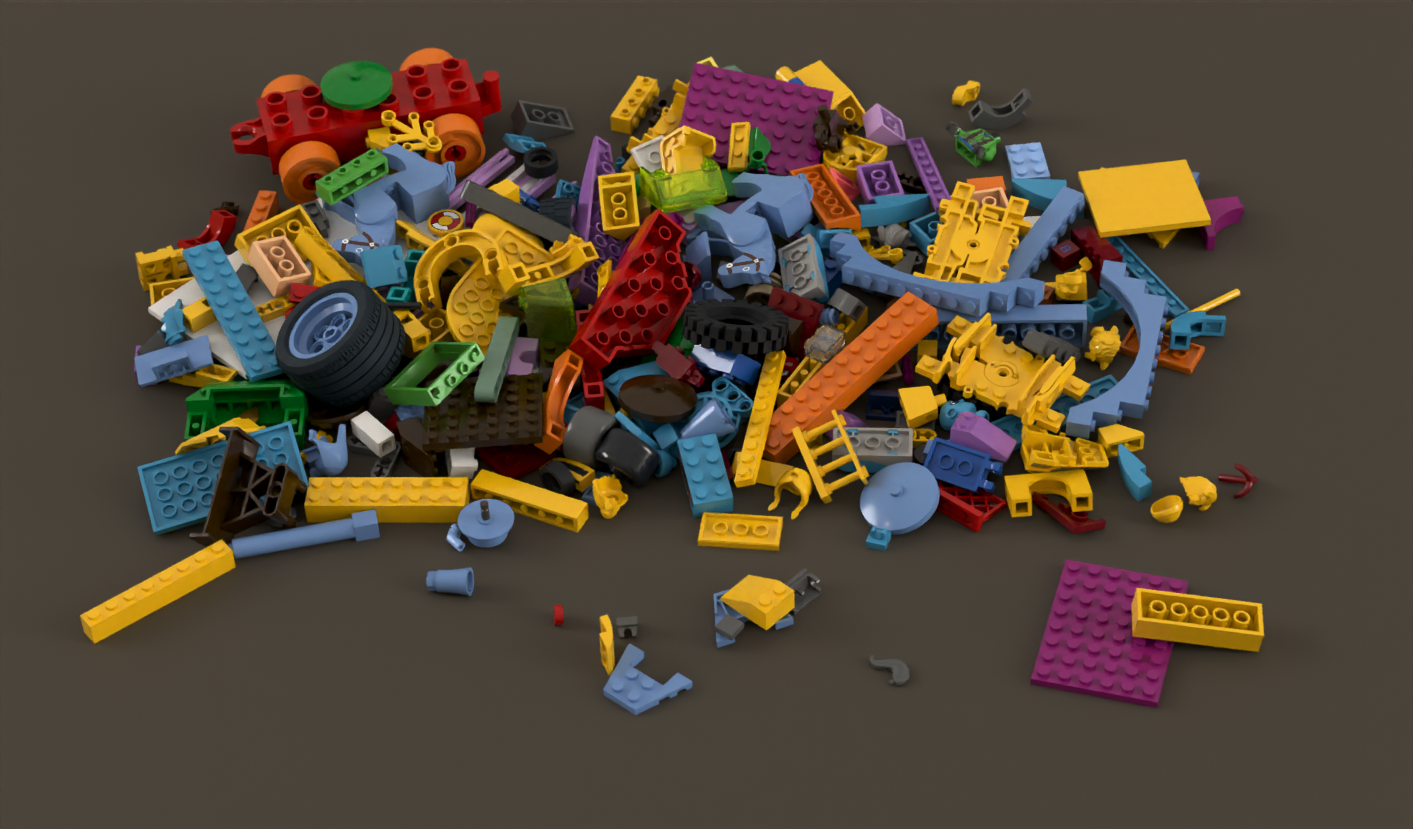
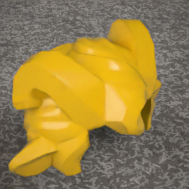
(561, 248)
(1103, 346)
(1199, 491)
(608, 495)

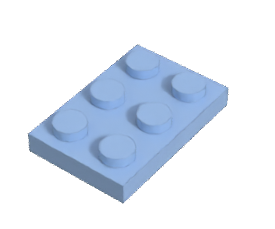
(1027, 161)

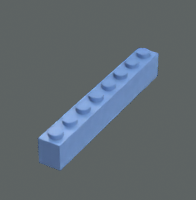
(1044, 234)

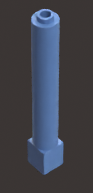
(361, 526)

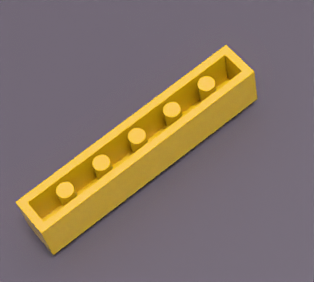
(531, 500)

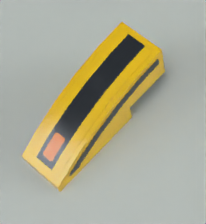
(582, 474)

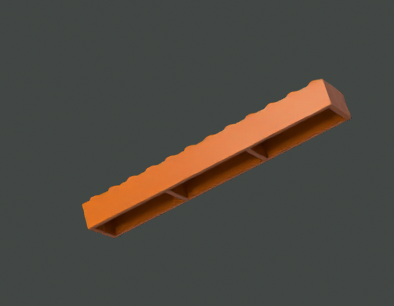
(849, 373)

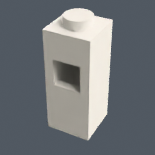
(373, 434)

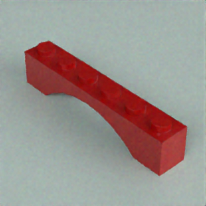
(591, 379)

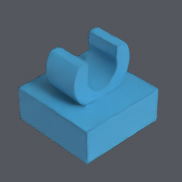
(878, 539)

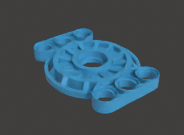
(732, 407)

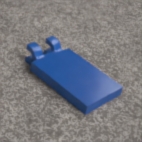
(961, 466)

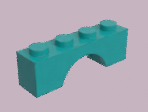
(406, 291)

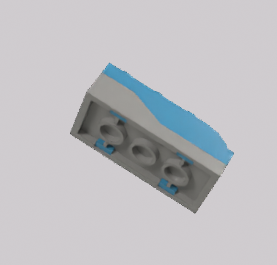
(804, 269)
(875, 447)

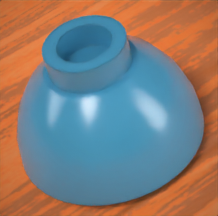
(666, 464)

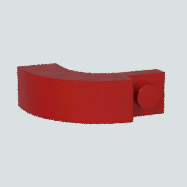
(219, 228)

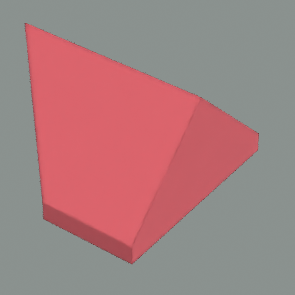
(848, 186)

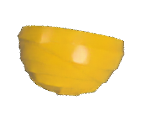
(1167, 509)

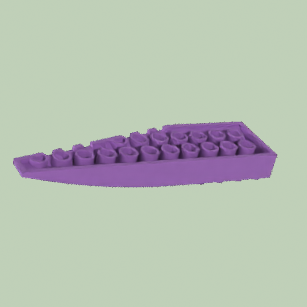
(589, 223)

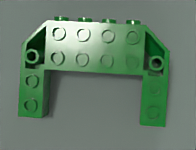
(221, 401)

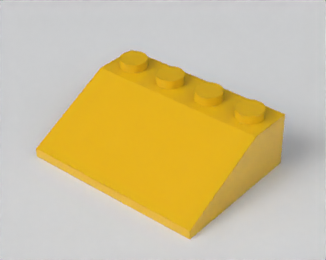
(286, 223)

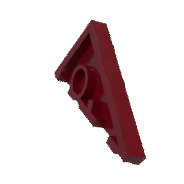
(1074, 521)

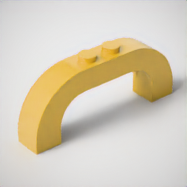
(517, 275)

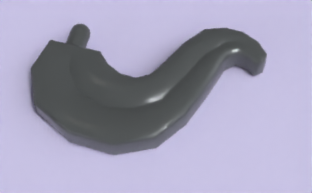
(898, 668)

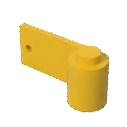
(768, 473)

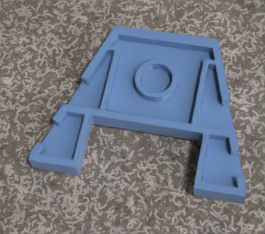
(722, 609)
(635, 689)

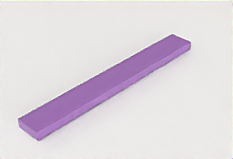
(927, 171)

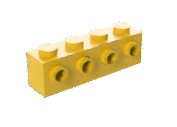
(634, 105)

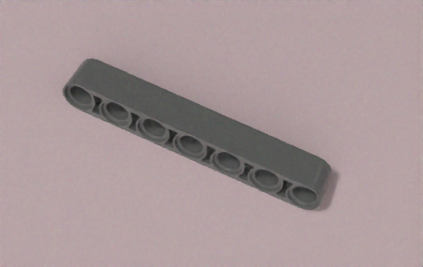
(515, 212)

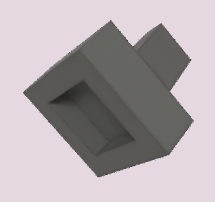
(627, 623)

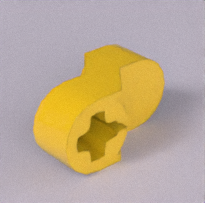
(966, 93)

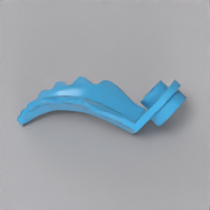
(173, 324)

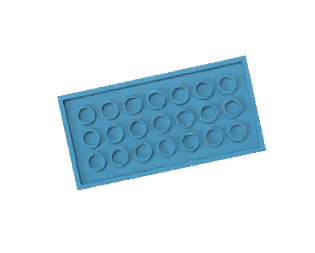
(183, 485)

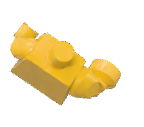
(1072, 284)

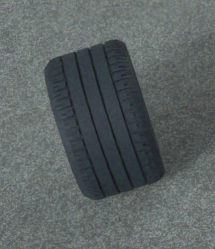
(340, 344)

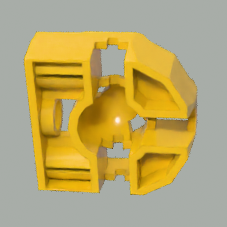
(853, 156)

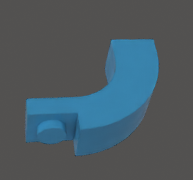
(1192, 325)

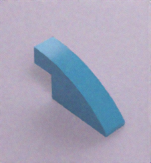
(1039, 191)
(893, 209)

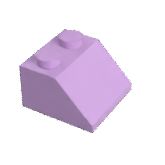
(883, 127)

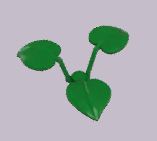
(758, 148)

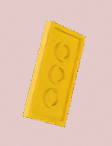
(740, 531)

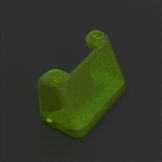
(548, 311)

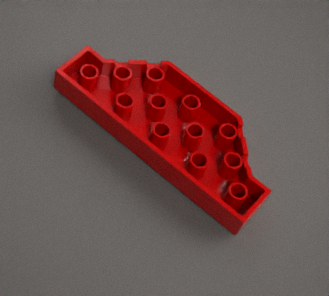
(640, 297)

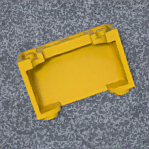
(684, 150)

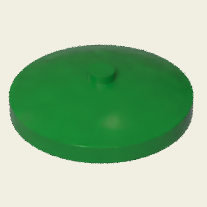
(356, 85)

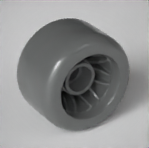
(586, 434)

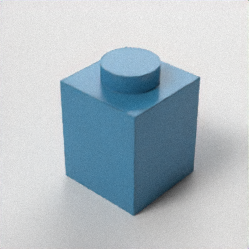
(667, 438)

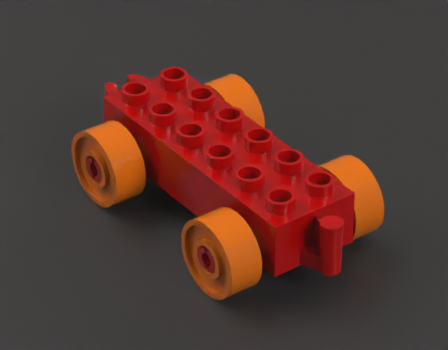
(311, 137)

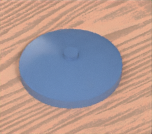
(900, 497)

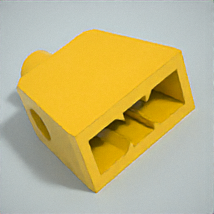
(920, 405)

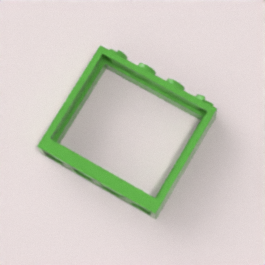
(465, 357)

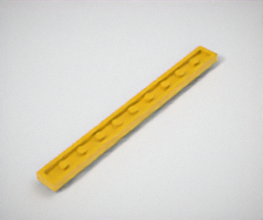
(760, 419)

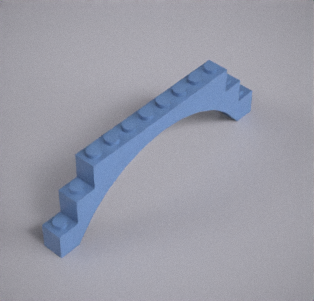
(969, 298)
(1130, 393)

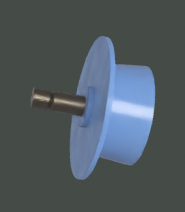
(486, 522)

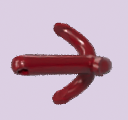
(1248, 480)

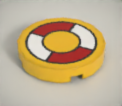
(445, 222)

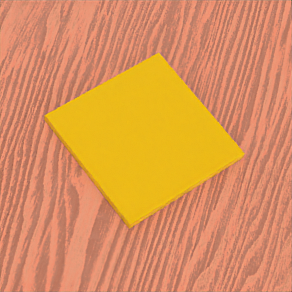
(1144, 198)

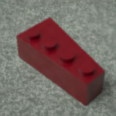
(1094, 248)

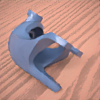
(332, 455)

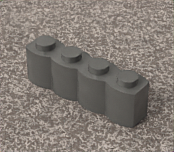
(1046, 345)

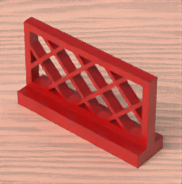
(967, 514)

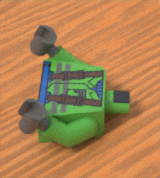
(974, 145)

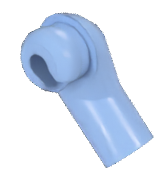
(453, 537)

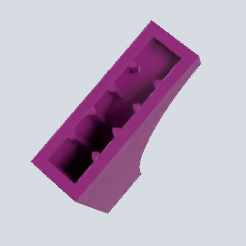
(1222, 213)

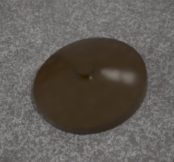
(657, 398)

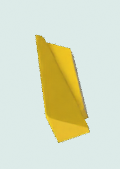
(419, 240)

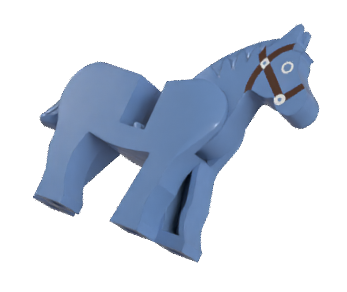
(416, 189)
(775, 206)

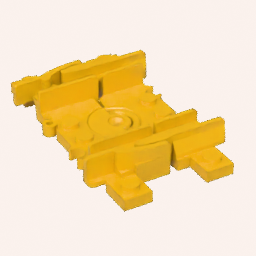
(989, 229)

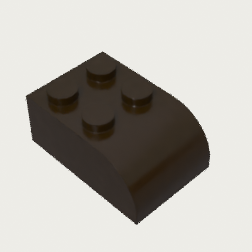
(547, 354)

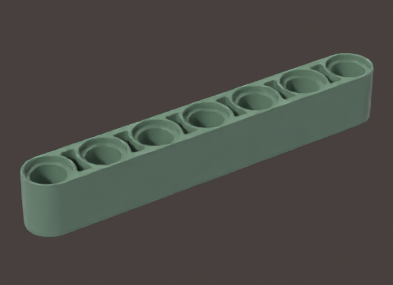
(497, 359)

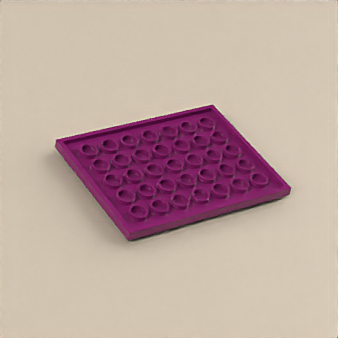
(776, 107)
(1091, 640)

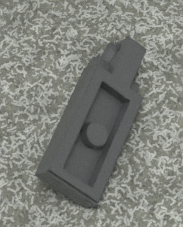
(317, 216)

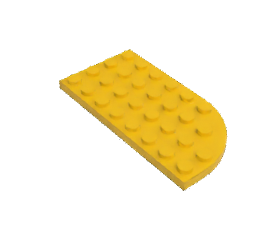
(475, 300)

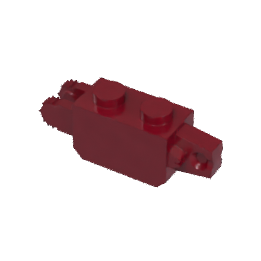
(677, 365)

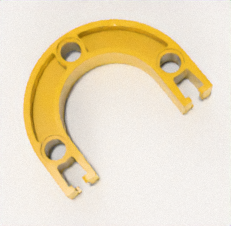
(446, 251)

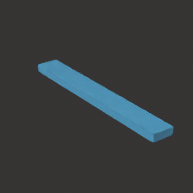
(1140, 270)

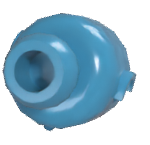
(951, 409)

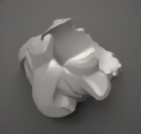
(894, 236)

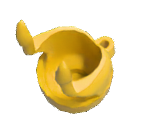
(798, 483)

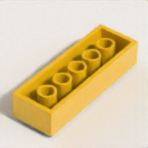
(1197, 620)

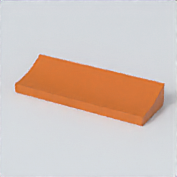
(829, 199)

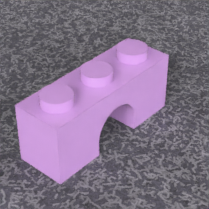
(523, 356)

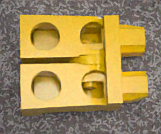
(160, 266)

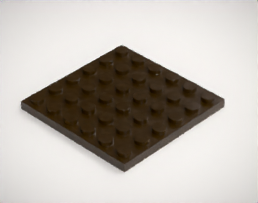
(471, 424)

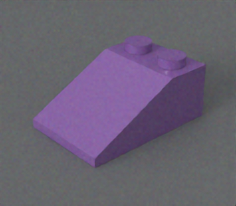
(981, 435)

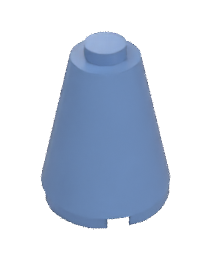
(709, 421)

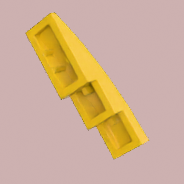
(203, 376)

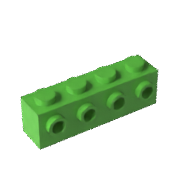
(352, 176)

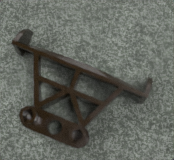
(239, 492)

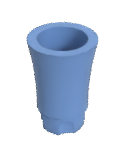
(451, 581)

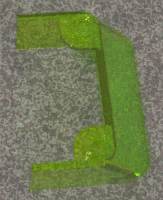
(685, 189)

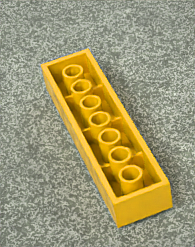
(391, 497)

